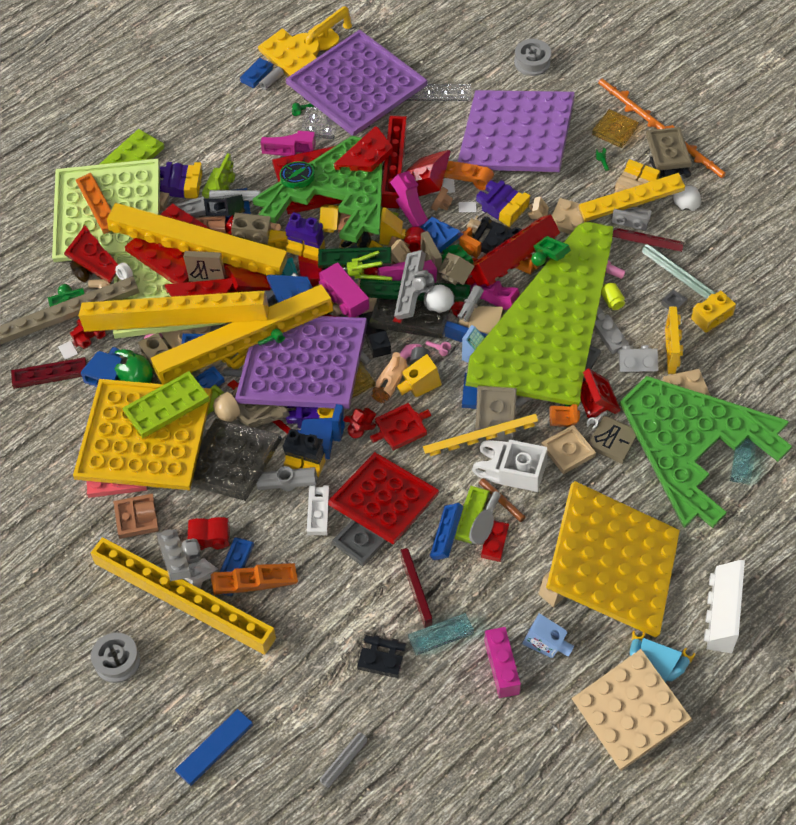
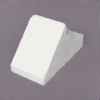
(200, 572)

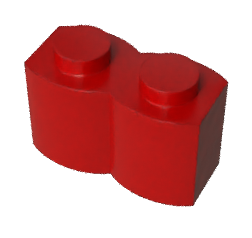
(210, 532)

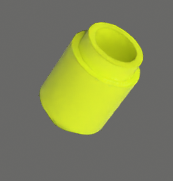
(613, 296)

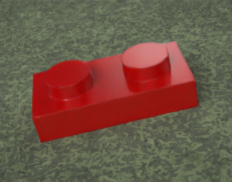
(495, 543)

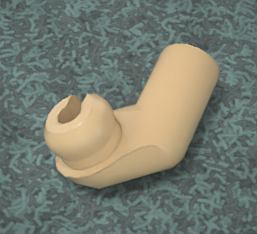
(97, 283)

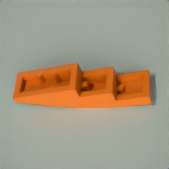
(253, 579)

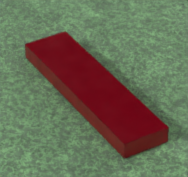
(648, 239)
(48, 373)
(416, 587)

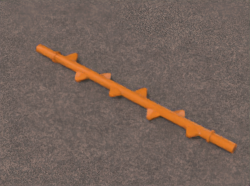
(652, 122)

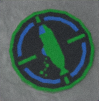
(297, 174)

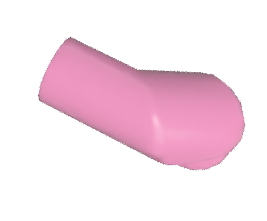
(615, 271)
(406, 351)

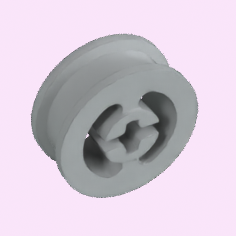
(532, 57)
(104, 662)

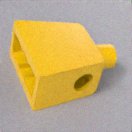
(420, 377)

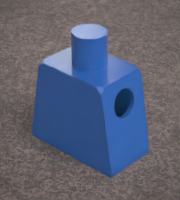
(101, 367)
(322, 429)

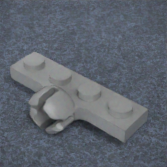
(412, 284)
(178, 553)

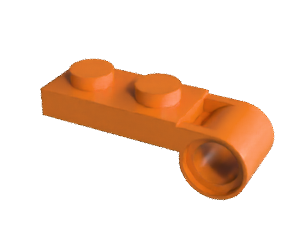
(469, 172)

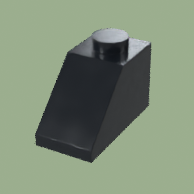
(224, 205)

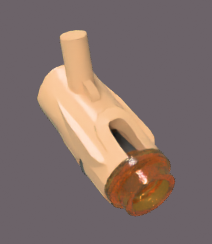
(389, 378)

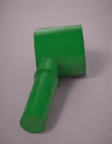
(296, 108)
(602, 157)
(275, 335)

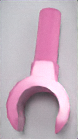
(445, 345)

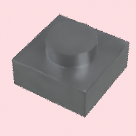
(674, 299)

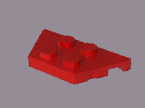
(366, 153)
(199, 287)

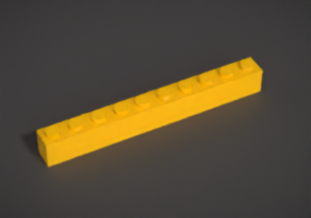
(189, 237)
(174, 311)
(241, 335)
(184, 596)

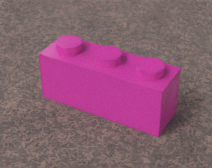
(344, 291)
(502, 662)

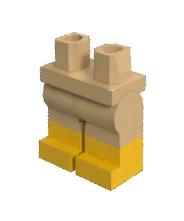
(633, 176)

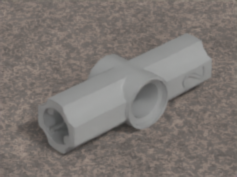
(296, 477)

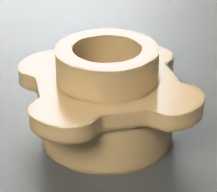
(474, 224)

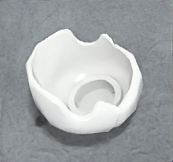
(688, 199)
(439, 299)

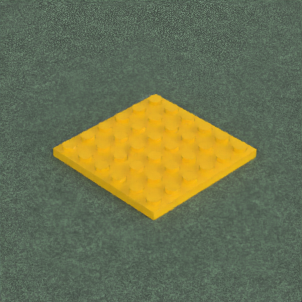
(119, 455)
(613, 559)

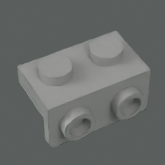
(632, 217)
(638, 359)

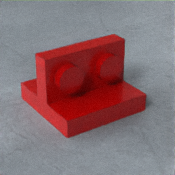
(597, 395)

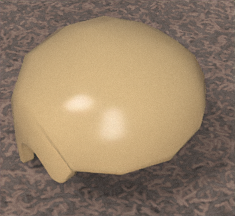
(226, 407)

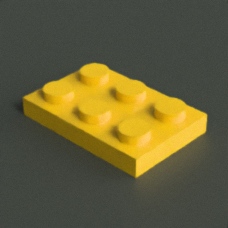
(672, 338)

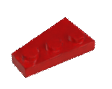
(91, 255)

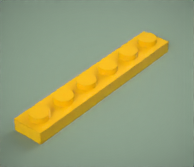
(632, 197)
(489, 433)

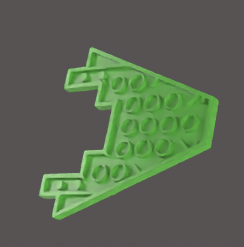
(357, 189)
(683, 425)

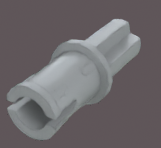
(471, 303)

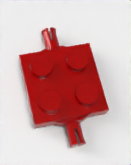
(400, 426)

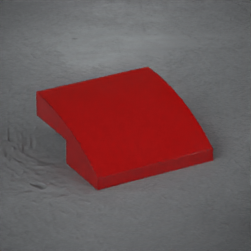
(246, 280)

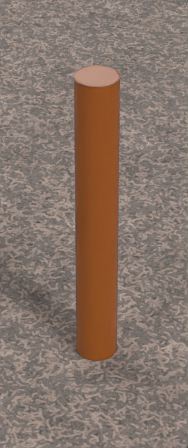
(503, 501)

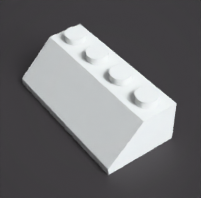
(725, 606)

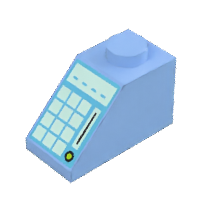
(470, 342)

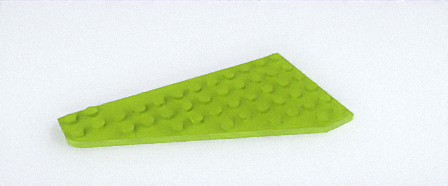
(549, 328)

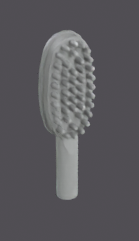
(484, 521)

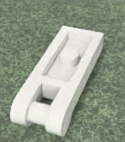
(318, 510)

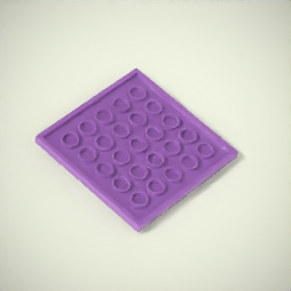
(356, 82)
(517, 130)
(308, 368)

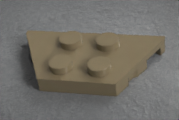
(257, 415)

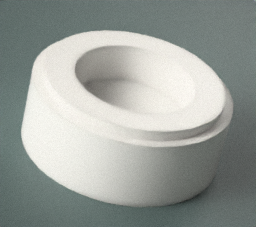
(123, 271)

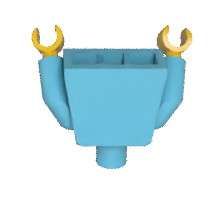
(666, 660)

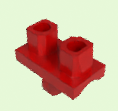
(83, 338)
(360, 421)

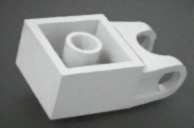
(513, 464)

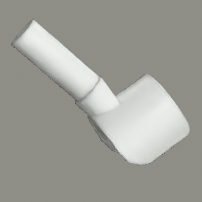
(595, 420)

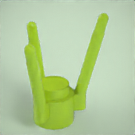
(356, 267)

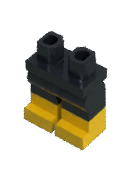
(304, 450)

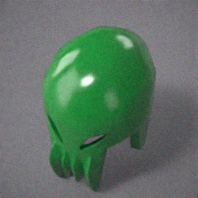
(136, 368)

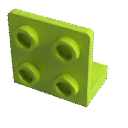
(220, 177)

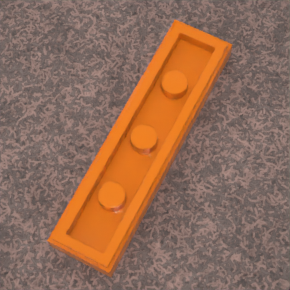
(95, 200)

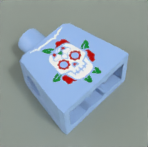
(547, 638)

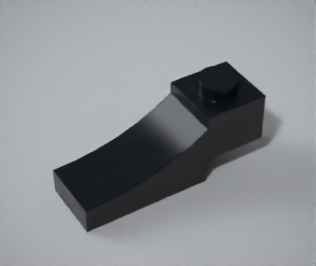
(376, 339)

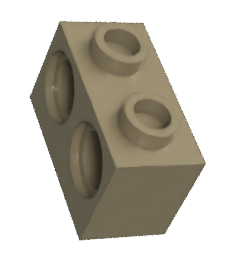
(251, 227)
(455, 269)
(148, 344)

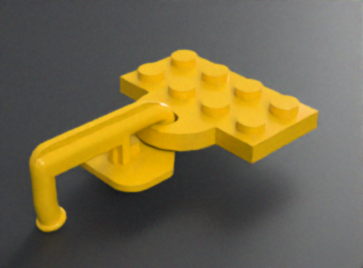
(298, 51)

